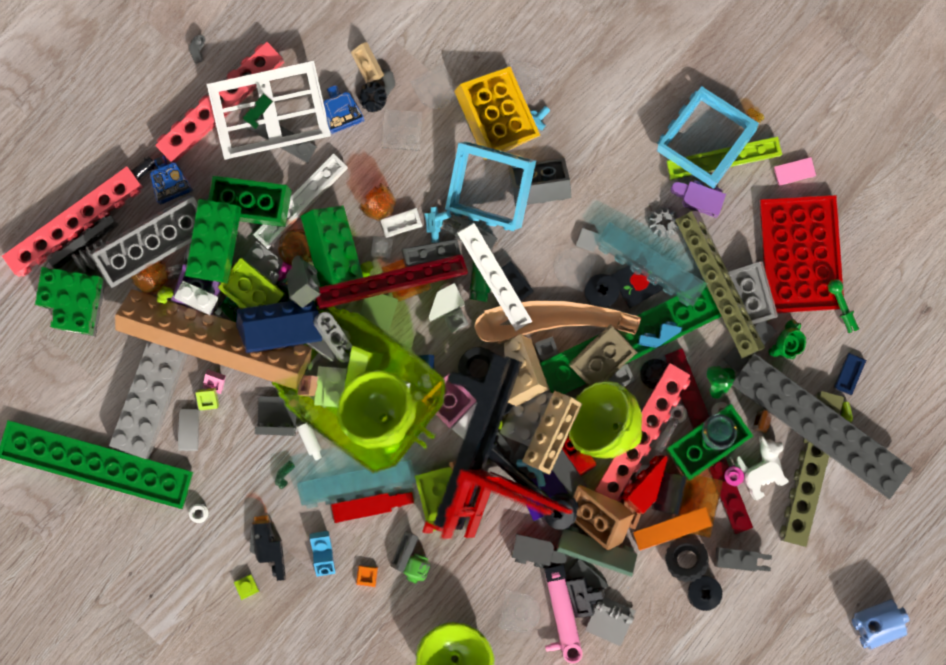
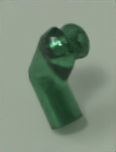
(282, 473)

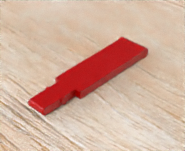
(369, 506)

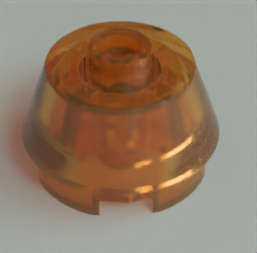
(378, 203)
(294, 244)
(151, 278)

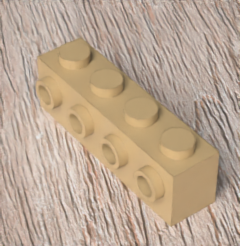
(552, 432)

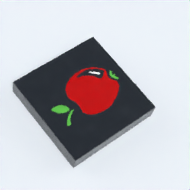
(634, 287)

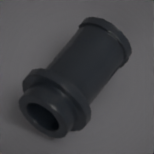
(145, 166)

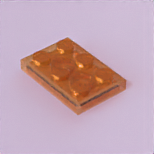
(701, 493)

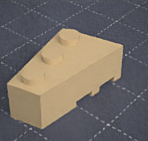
(530, 378)

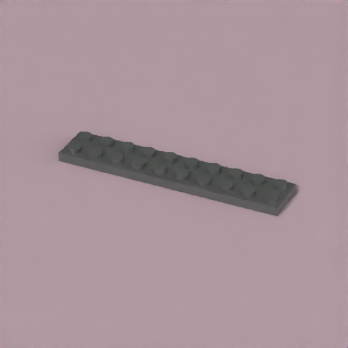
(821, 426)

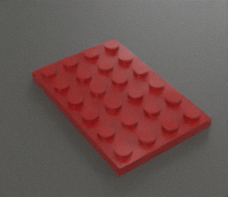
(801, 252)

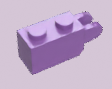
(700, 198)

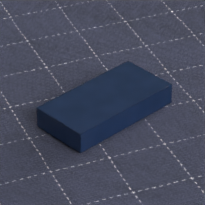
(849, 374)

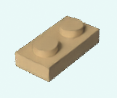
(367, 63)

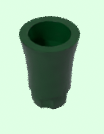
(478, 285)

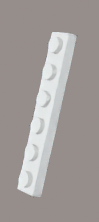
(304, 198)
(494, 276)

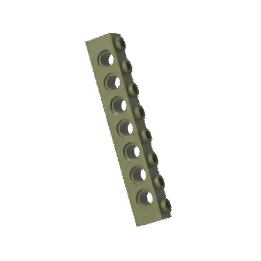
(720, 283)
(815, 480)

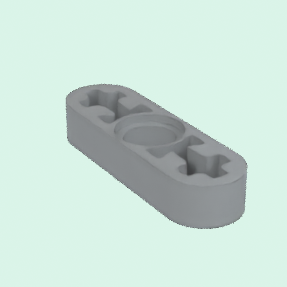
(338, 352)

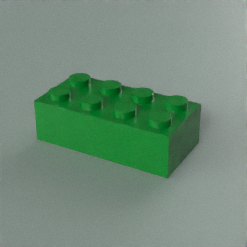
(259, 201)
(213, 241)
(331, 245)
(694, 455)

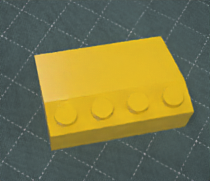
(497, 111)

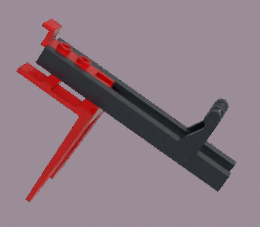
(468, 471)

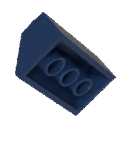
(277, 325)

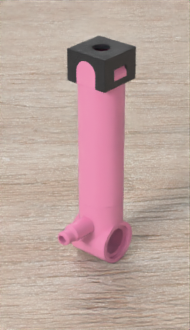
(563, 613)

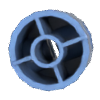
(888, 624)

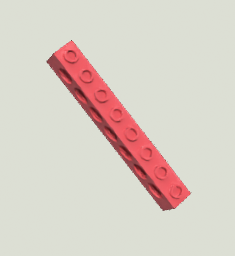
(204, 126)
(14, 257)
(681, 379)

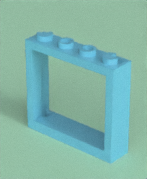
(724, 108)
(452, 204)

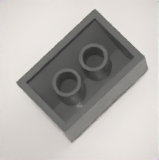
(548, 182)

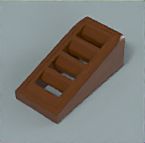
(762, 421)

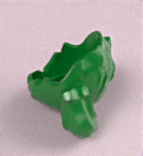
(796, 341)
(720, 380)

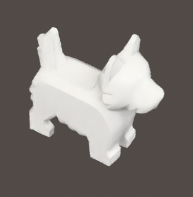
(765, 471)

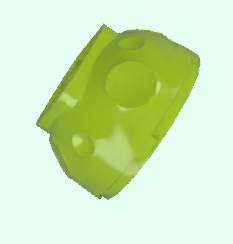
(368, 401)
(607, 421)
(454, 639)

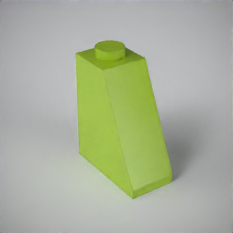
(362, 361)

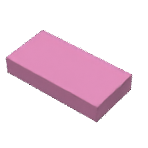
(794, 171)

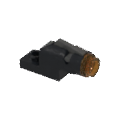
(264, 548)

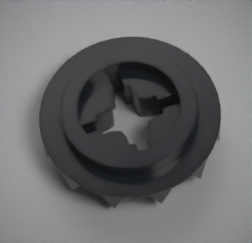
(380, 96)
(645, 372)

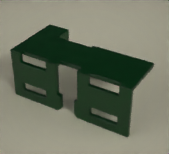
(253, 114)
(226, 310)

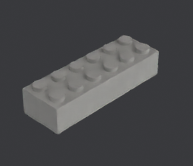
(146, 242)
(148, 400)

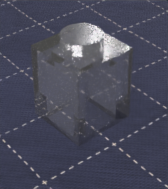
(382, 248)

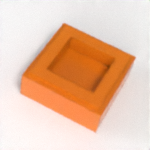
(367, 576)

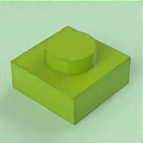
(207, 399)
(246, 587)

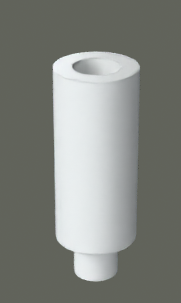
(310, 441)

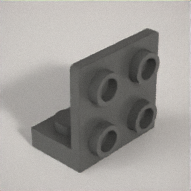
(275, 417)

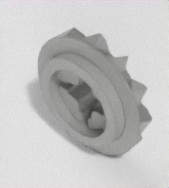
(659, 230)

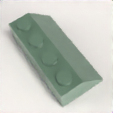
(589, 550)

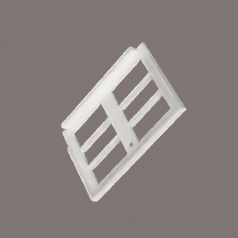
(270, 115)

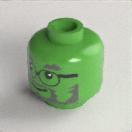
(417, 568)

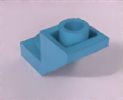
(665, 333)
(322, 553)

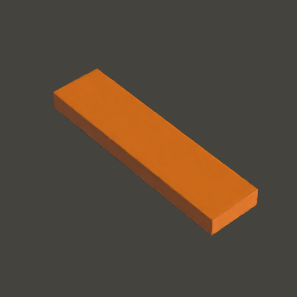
(673, 528)

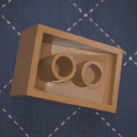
(602, 517)

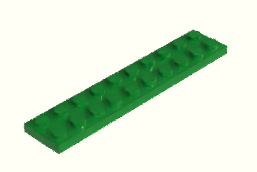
(563, 378)
(95, 464)

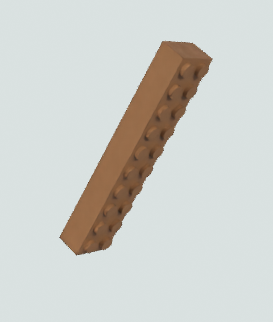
(208, 339)

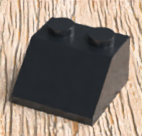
(670, 493)

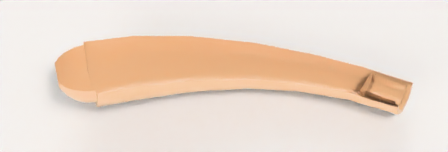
(552, 315)

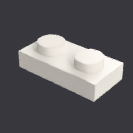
(196, 297)

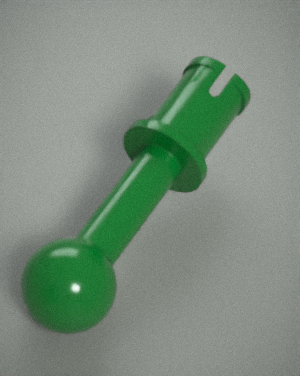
(835, 287)

